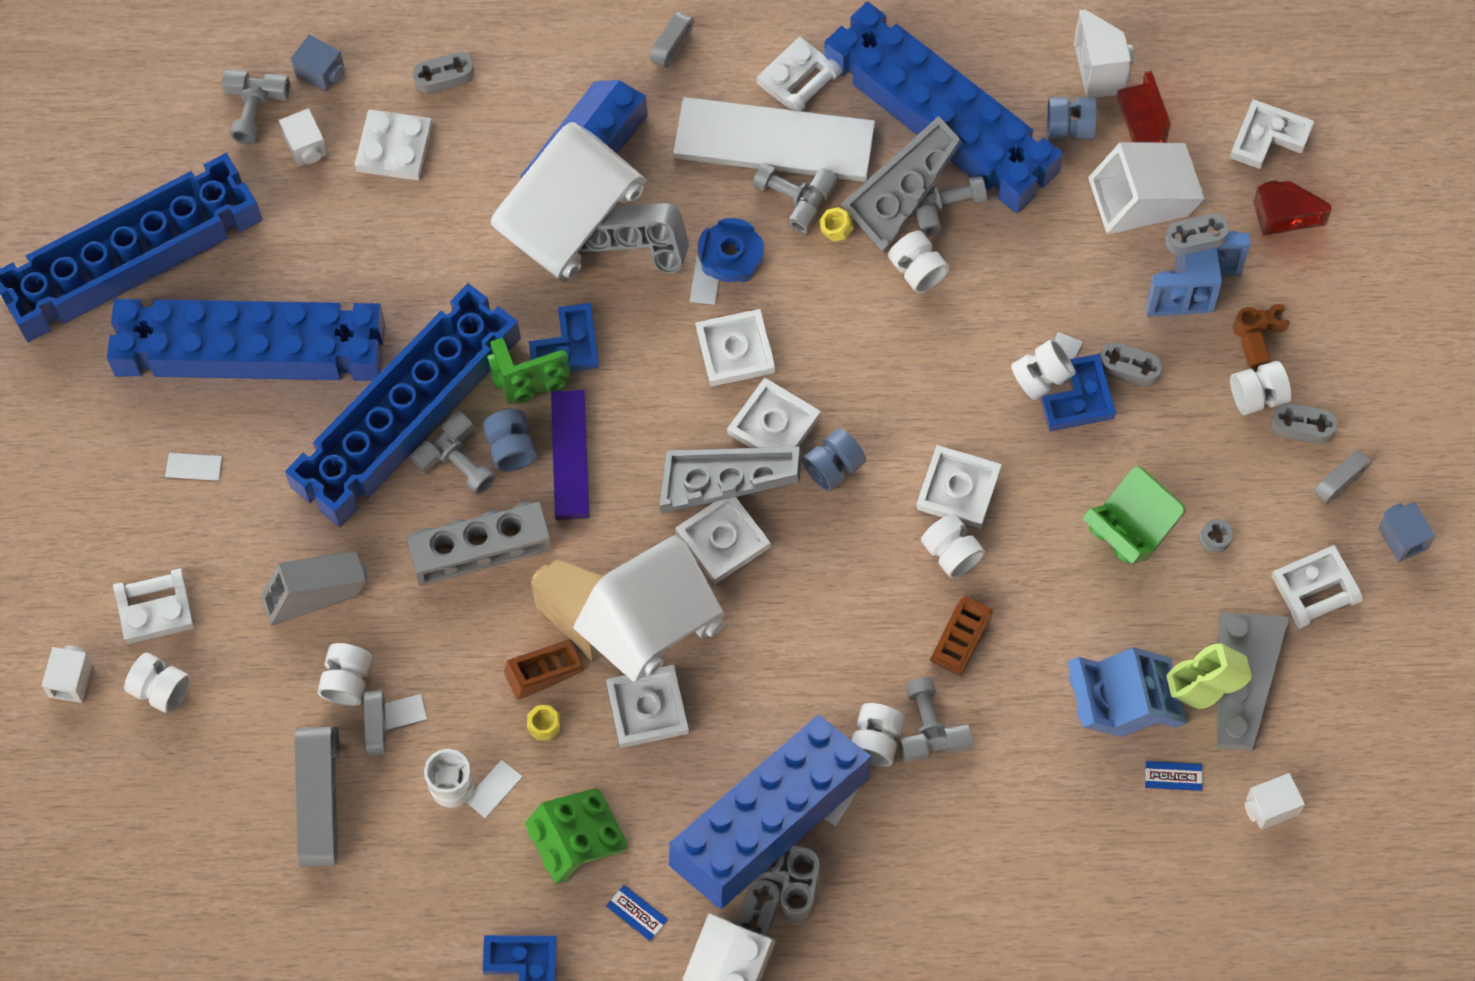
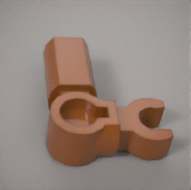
(1250, 327)

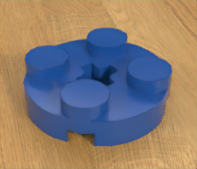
(730, 267)

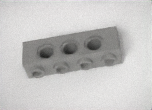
(468, 558)

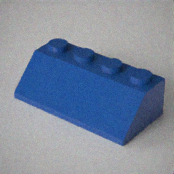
(609, 112)

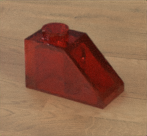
(1288, 208)

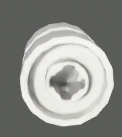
(915, 258)
(1053, 363)
(1255, 389)
(949, 541)
(346, 668)
(162, 685)
(878, 730)
(449, 778)

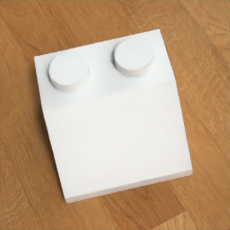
(1101, 56)
(728, 953)

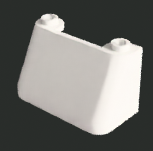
(566, 199)
(649, 608)

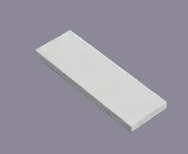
(779, 137)

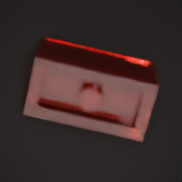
(1144, 111)

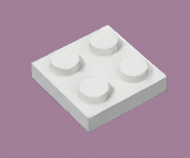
(393, 144)
(735, 347)
(773, 418)
(958, 486)
(723, 538)
(647, 708)

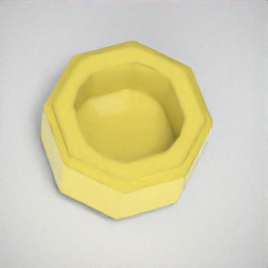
(836, 224)
(543, 722)

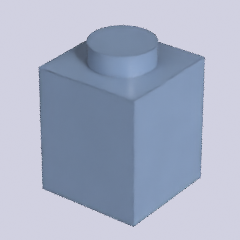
(318, 63)
(1406, 531)

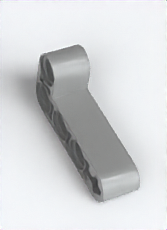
(643, 226)
(316, 795)
(794, 883)

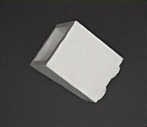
(1145, 185)

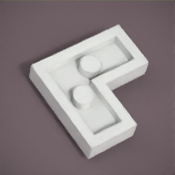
(1266, 126)

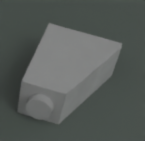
(312, 584)

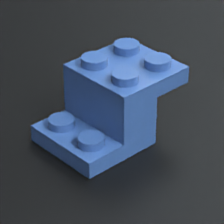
(1197, 278)
(1125, 692)

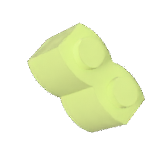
(1209, 676)

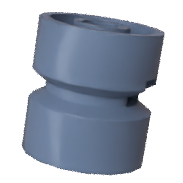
(1059, 118)
(510, 440)
(837, 456)

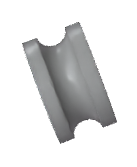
(1211, 545)

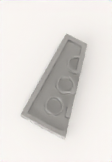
(897, 188)
(721, 474)
(1241, 711)

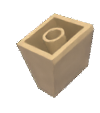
(561, 595)

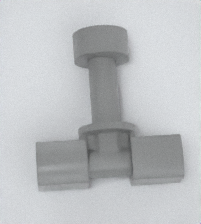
(254, 93)
(805, 197)
(933, 202)
(448, 448)
(933, 734)

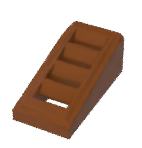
(975, 610)
(524, 688)

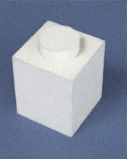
(303, 137)
(67, 674)
(1274, 801)

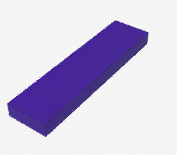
(570, 455)

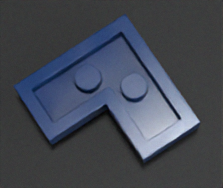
(576, 338)
(1086, 402)
(527, 956)

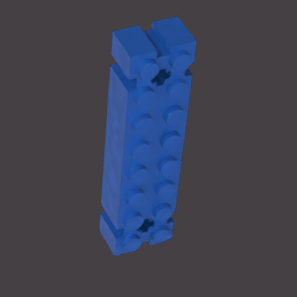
(921, 86)
(127, 247)
(246, 339)
(401, 405)

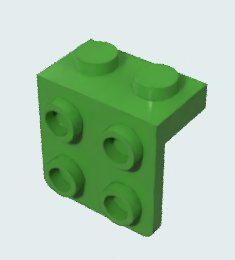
(529, 378)
(1135, 516)
(574, 832)

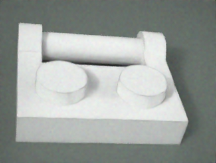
(792, 68)
(1312, 576)
(157, 616)

